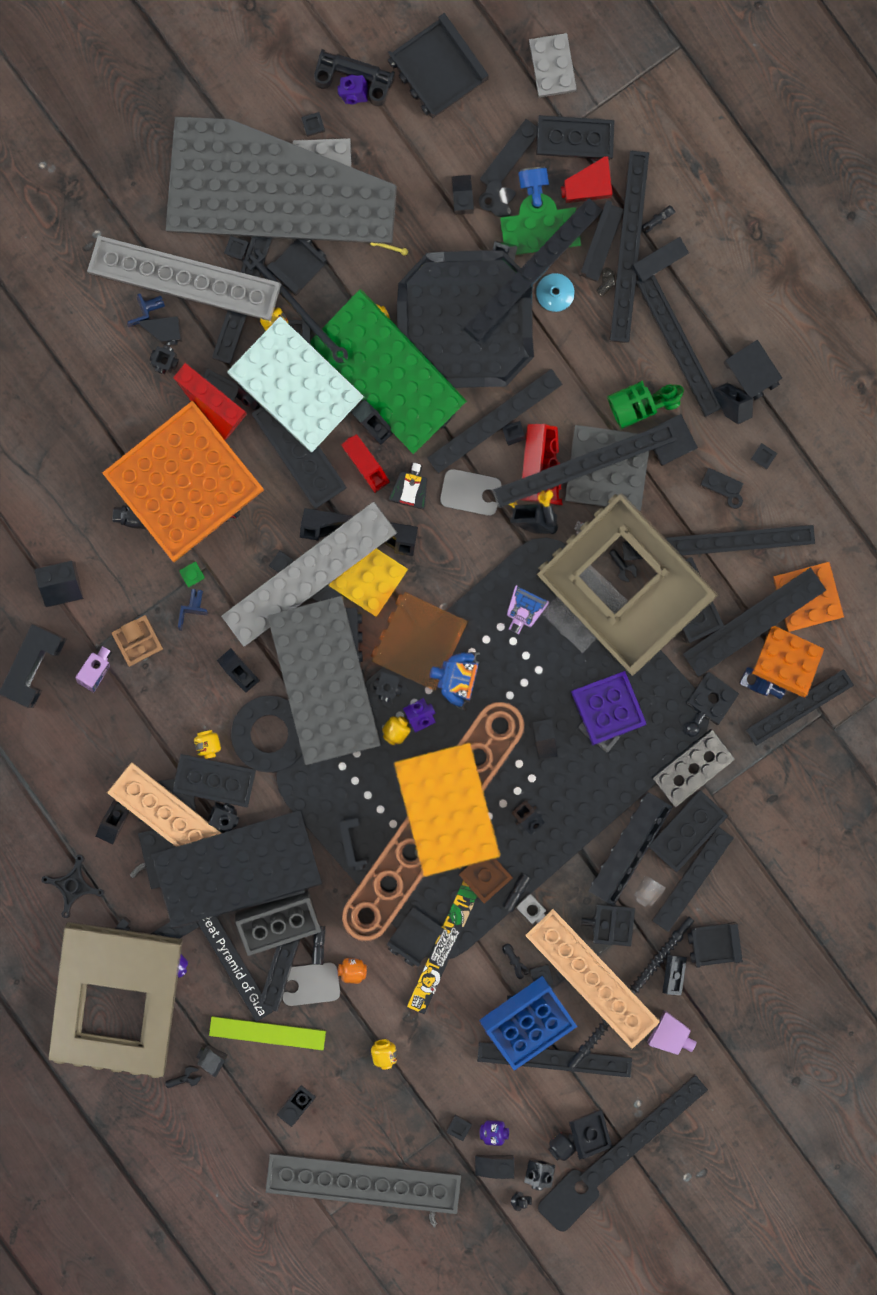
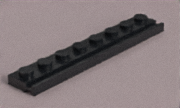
(754, 621)

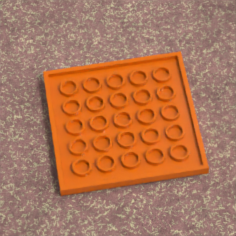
(183, 481)

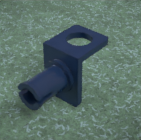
(146, 307)
(193, 608)
(761, 685)

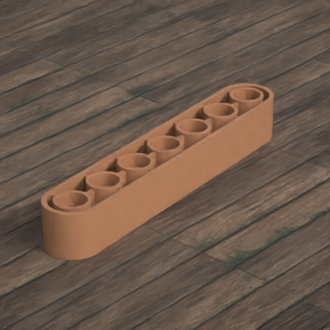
(410, 872)

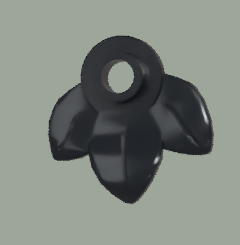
(500, 198)

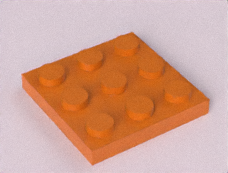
(820, 609)
(788, 661)

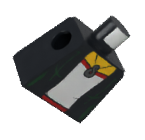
(410, 488)

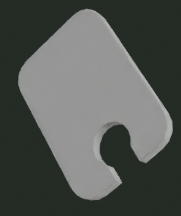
(465, 490)
(315, 984)

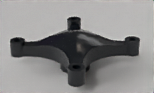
(72, 886)

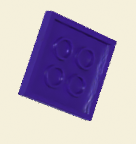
(608, 708)

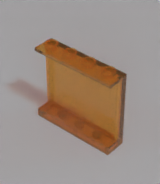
(418, 639)

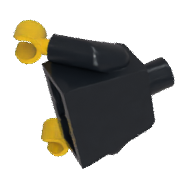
(536, 517)

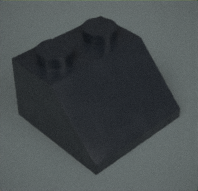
(59, 583)

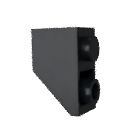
(296, 1105)

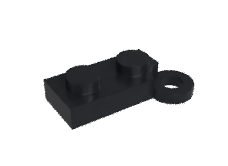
(724, 486)

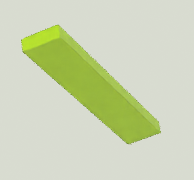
(267, 1033)

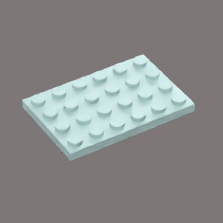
(295, 384)

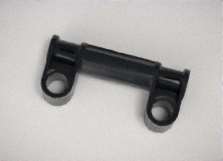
(380, 79)

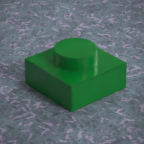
(192, 574)

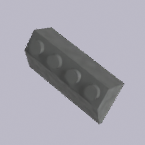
(277, 923)

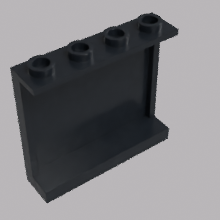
(438, 66)

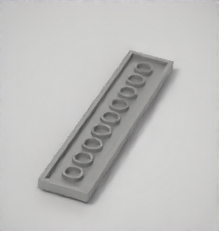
(184, 278)
(310, 573)

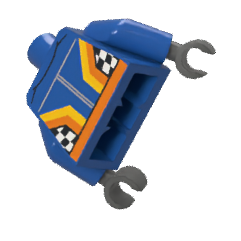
(457, 678)

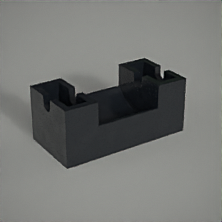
(705, 622)
(18, 681)

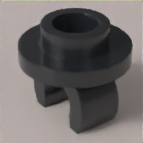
(520, 1201)

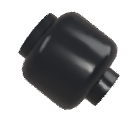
(562, 1146)

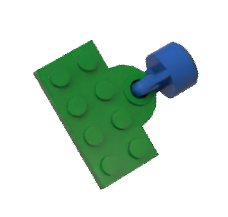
(537, 215)

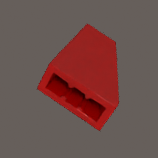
(591, 183)
(365, 463)

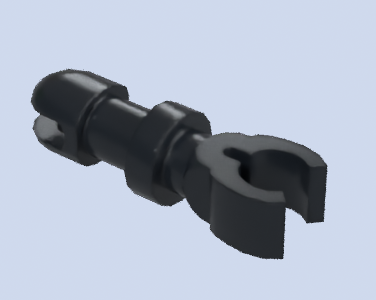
(664, 214)
(514, 960)

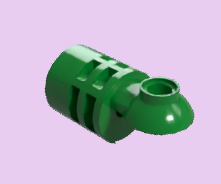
(643, 402)

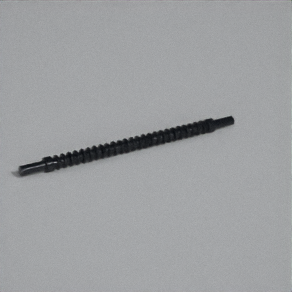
(677, 936)

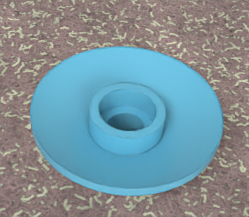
(555, 302)

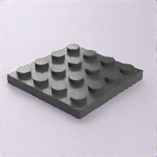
(620, 478)

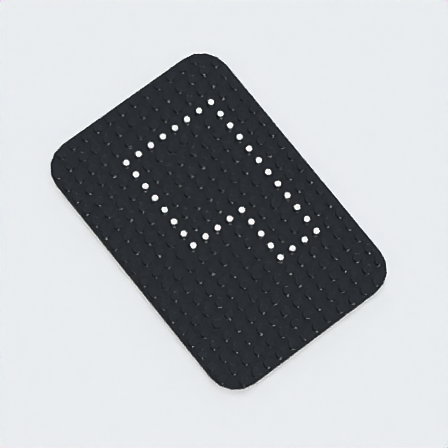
(535, 674)

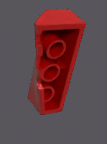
(214, 405)
(540, 455)

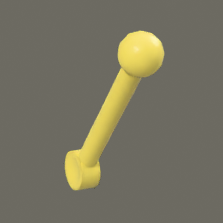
(404, 251)

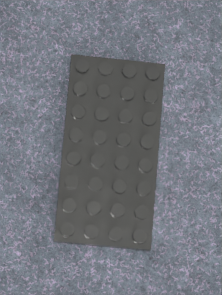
(324, 680)

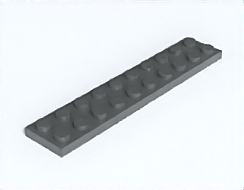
(363, 1183)

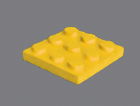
(370, 581)

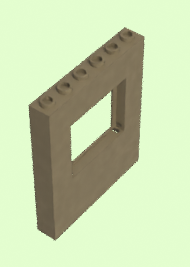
(655, 611)
(122, 962)

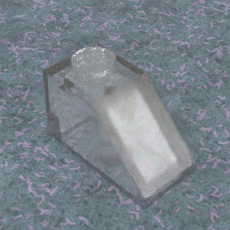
(648, 891)

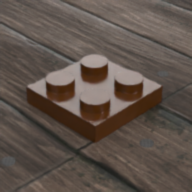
(485, 878)

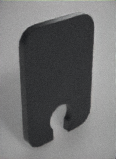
(565, 1205)

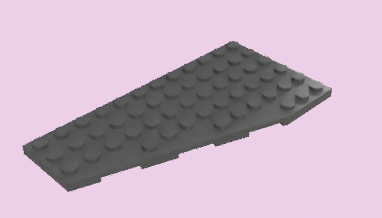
(261, 186)

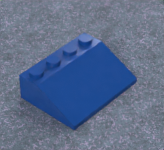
(528, 1023)

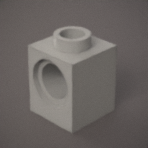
(530, 900)

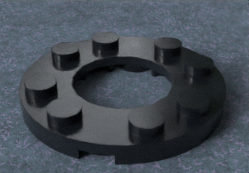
(242, 741)

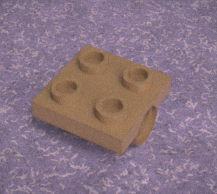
(137, 640)

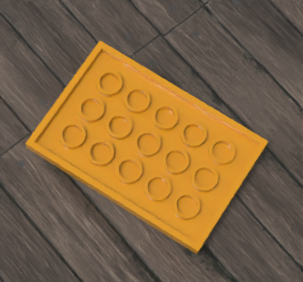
(446, 809)

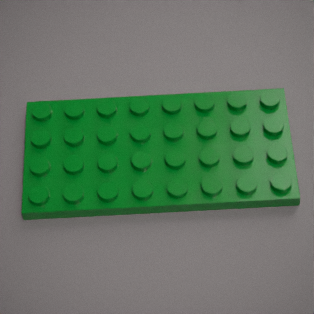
(389, 372)

